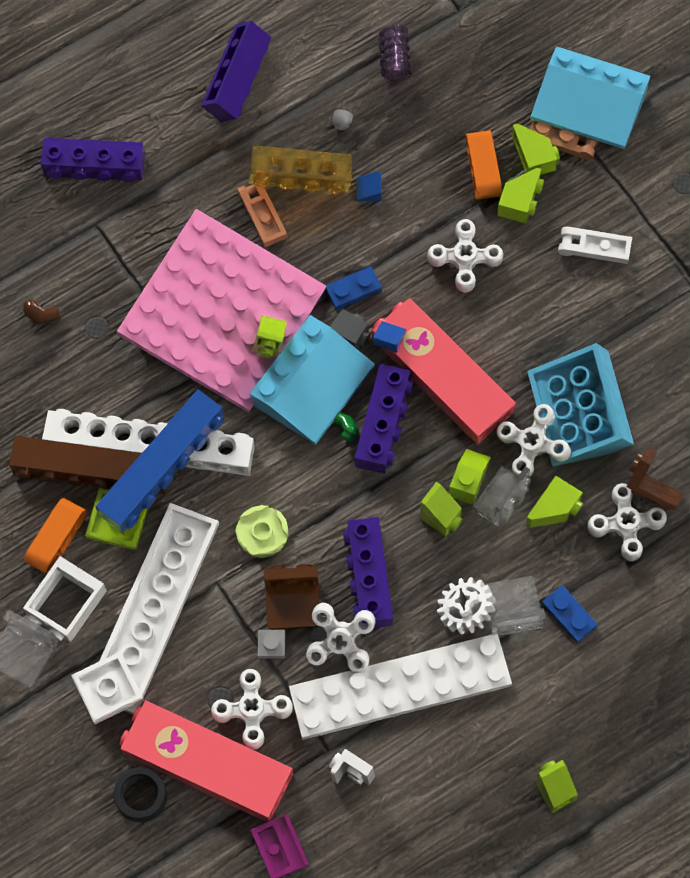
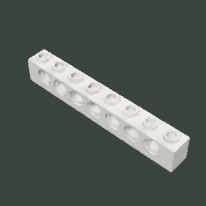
(211, 459)

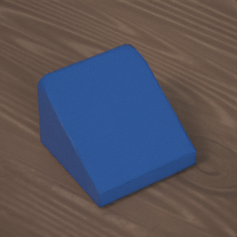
(369, 187)
(389, 336)

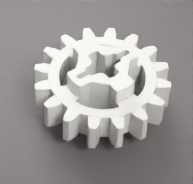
(466, 605)

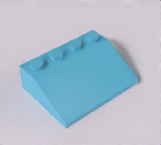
(590, 97)
(311, 380)
(585, 403)

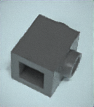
(352, 328)

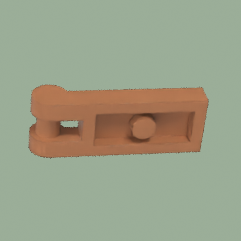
(566, 140)
(262, 214)

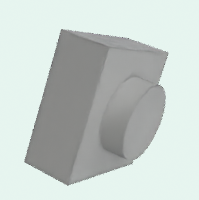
(271, 644)

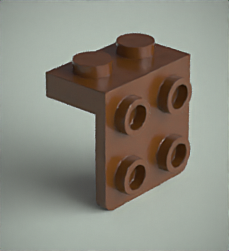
(646, 486)
(291, 596)

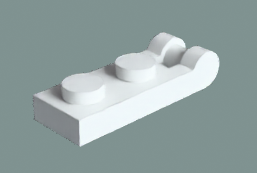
(595, 245)

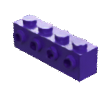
(236, 71)
(92, 159)
(382, 419)
(369, 570)

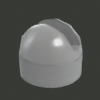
(342, 119)

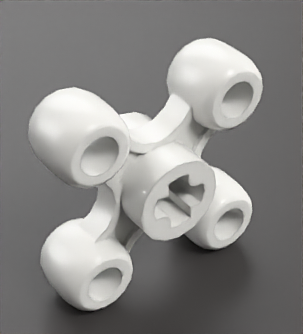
(466, 263)
(537, 431)
(629, 531)
(333, 644)
(252, 700)

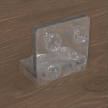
(501, 495)
(515, 606)
(24, 649)

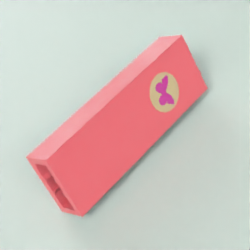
(447, 373)
(206, 761)

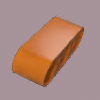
(483, 165)
(55, 535)

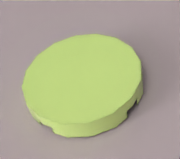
(262, 531)

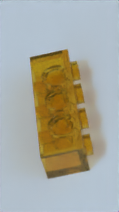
(311, 162)

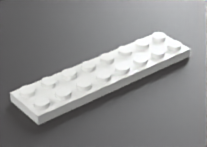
(160, 592)
(400, 686)

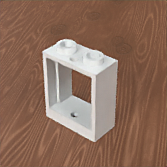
(79, 577)

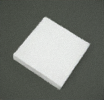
(107, 688)

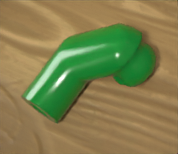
(349, 426)

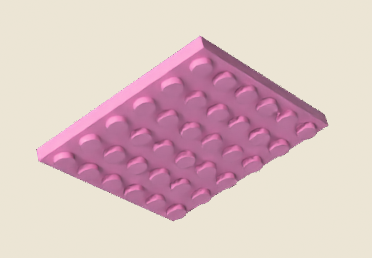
(208, 306)

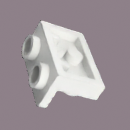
(357, 769)

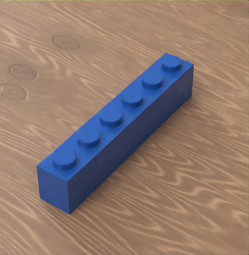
(160, 461)

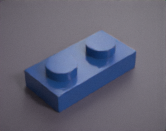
(353, 288)
(569, 614)

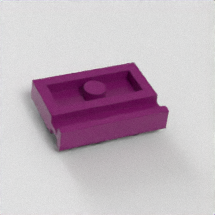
(279, 847)

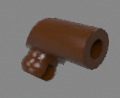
(38, 314)

